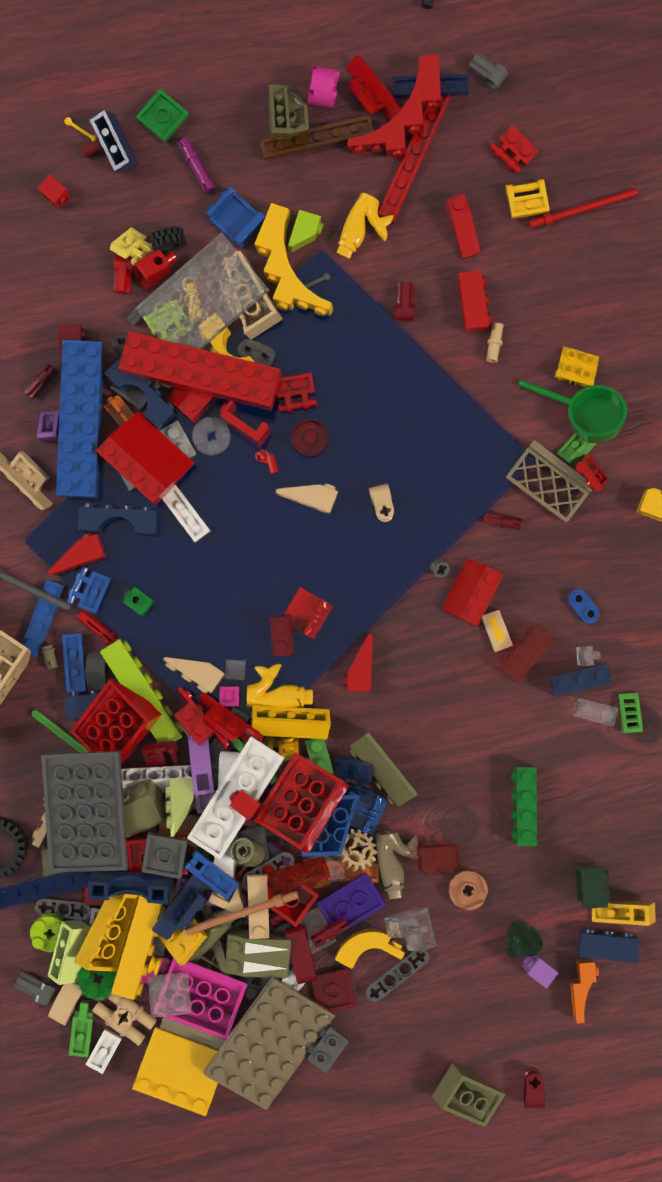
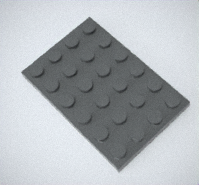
(84, 811)

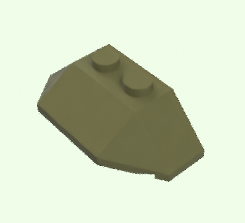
(286, 112)

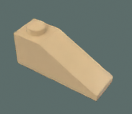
(312, 496)
(256, 894)

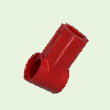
(123, 275)

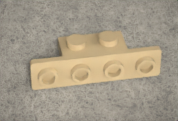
(26, 477)

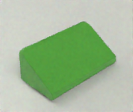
(574, 450)

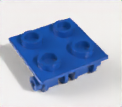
(368, 812)

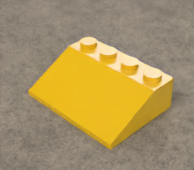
(175, 1073)

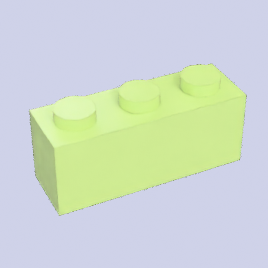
(68, 944)

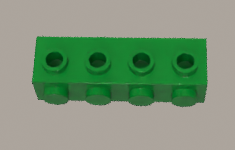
(525, 806)

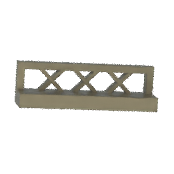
(191, 1033)

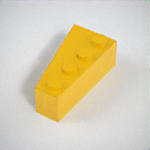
(108, 934)

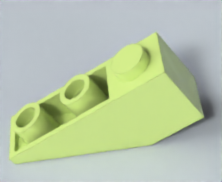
(180, 802)

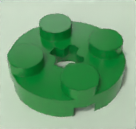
(95, 990)

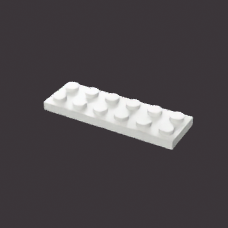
(221, 822)

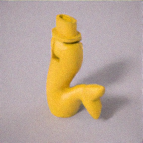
(354, 226)
(282, 696)

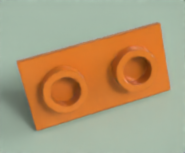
(118, 410)

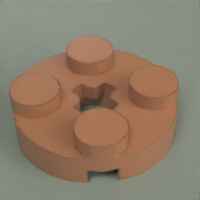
(463, 900)

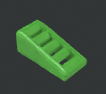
(637, 712)

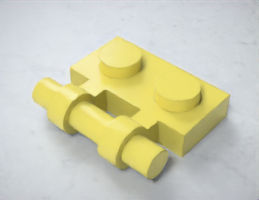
(128, 245)

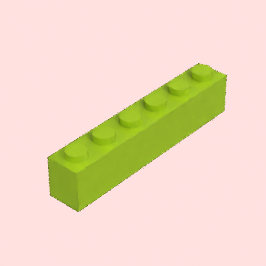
(130, 675)

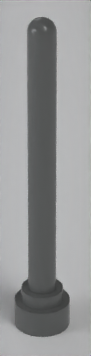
(33, 590)

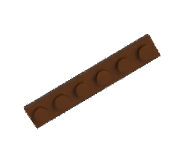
(316, 137)

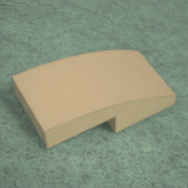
(65, 1003)

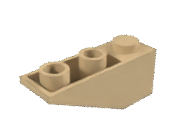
(202, 673)

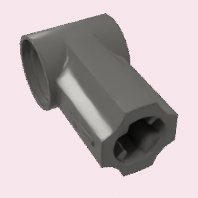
(491, 73)
(39, 989)

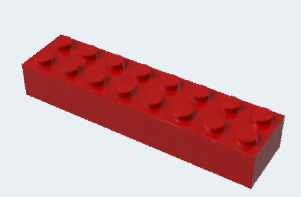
(200, 370)

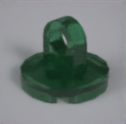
(524, 939)

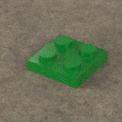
(162, 116)

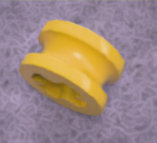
(154, 965)

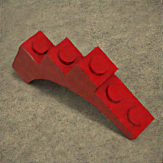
(410, 118)

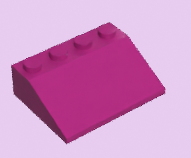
(213, 999)

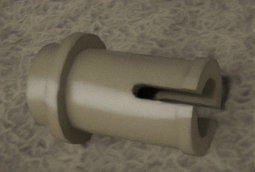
(49, 656)

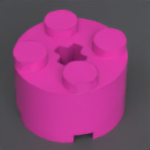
(323, 87)

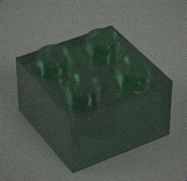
(591, 885)

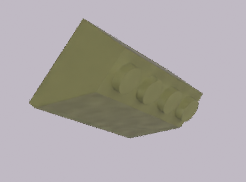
(384, 770)
(143, 807)

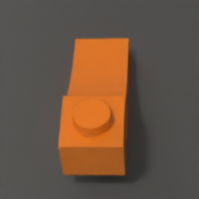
(586, 975)

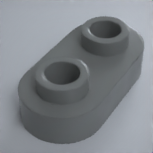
(256, 352)

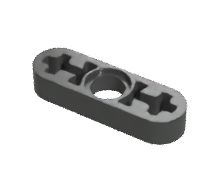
(278, 858)
(50, 902)

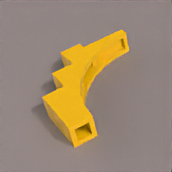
(290, 290)

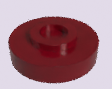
(309, 437)

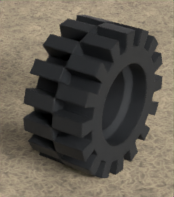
(168, 239)

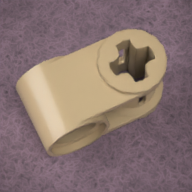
(381, 499)

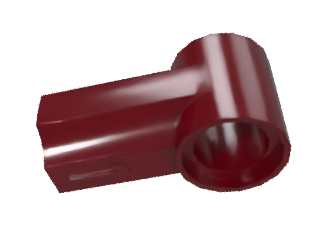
(404, 307)

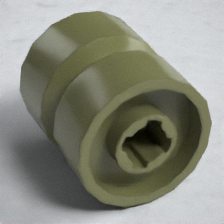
(247, 852)

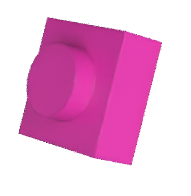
(229, 696)

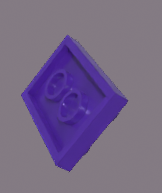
(352, 900)

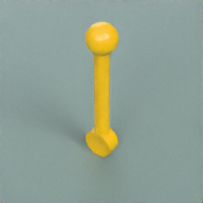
(68, 122)

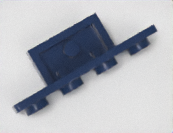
(182, 908)

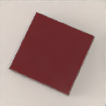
(334, 989)

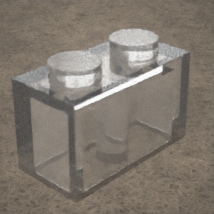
(595, 712)

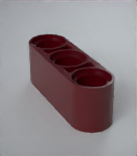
(301, 954)

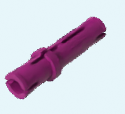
(192, 158)

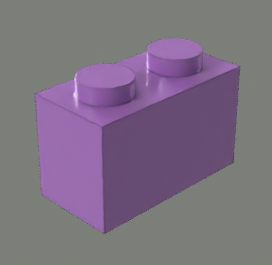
(540, 969)

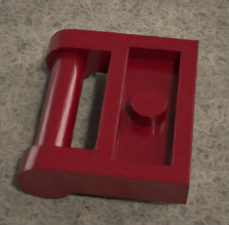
(155, 756)

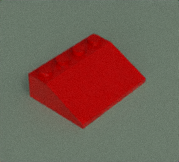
(145, 457)
(115, 721)
(301, 802)

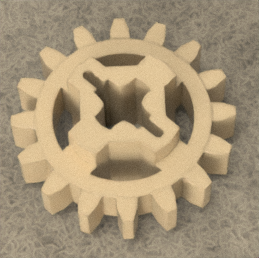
(355, 858)

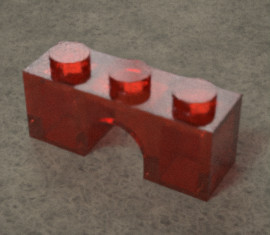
(311, 872)

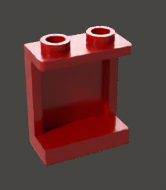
(257, 437)

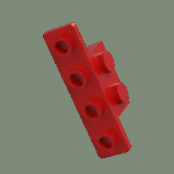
(371, 90)
(191, 720)
(225, 721)

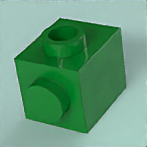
(138, 600)

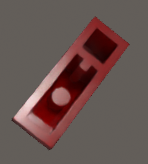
(462, 225)
(81, 553)
(360, 671)

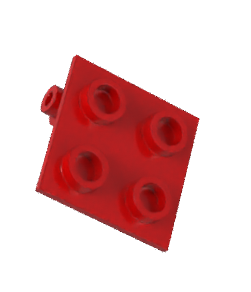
(308, 612)

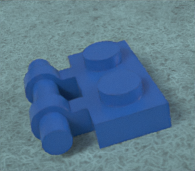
(93, 593)

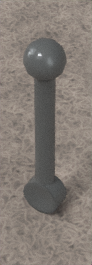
(326, 276)

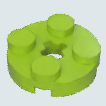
(38, 931)

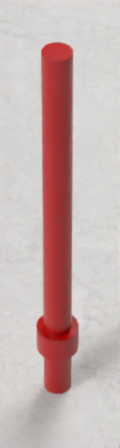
(548, 219)

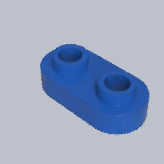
(581, 608)

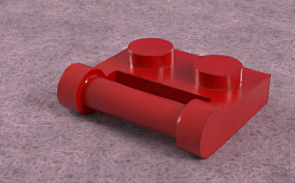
(595, 476)

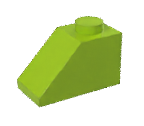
(305, 230)

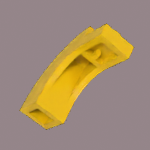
(364, 940)

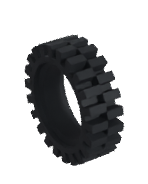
(20, 847)

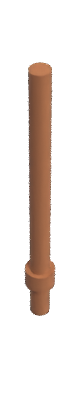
(277, 900)

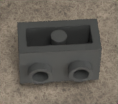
(327, 1047)

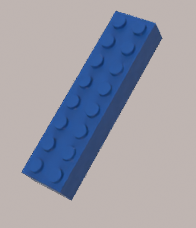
(80, 419)

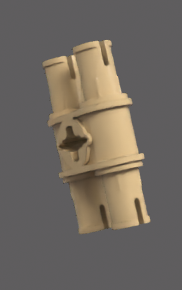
(124, 1026)

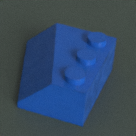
(334, 834)

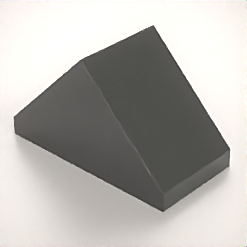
(95, 671)

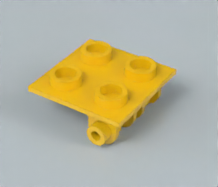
(577, 367)

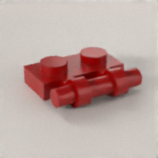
(518, 146)
(296, 386)

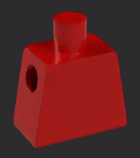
(153, 268)

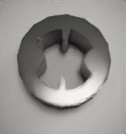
(434, 567)

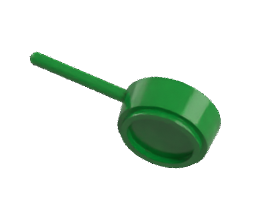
(594, 412)

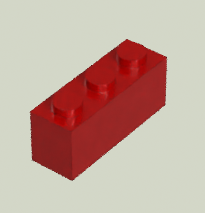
(473, 301)

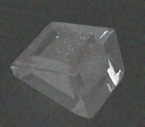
(235, 669)

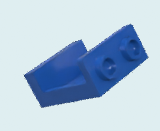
(235, 217)

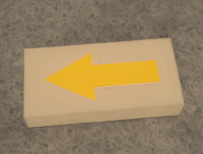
(496, 631)

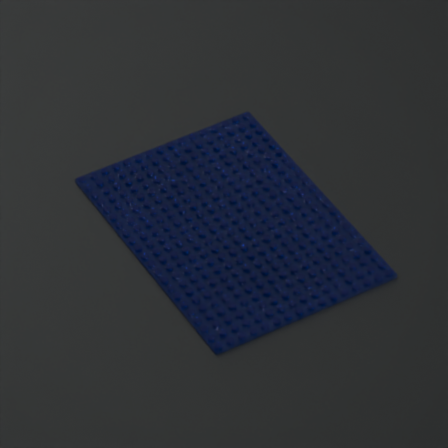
(387, 422)

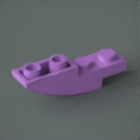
(201, 773)

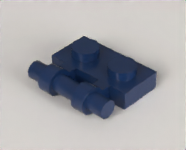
(355, 770)

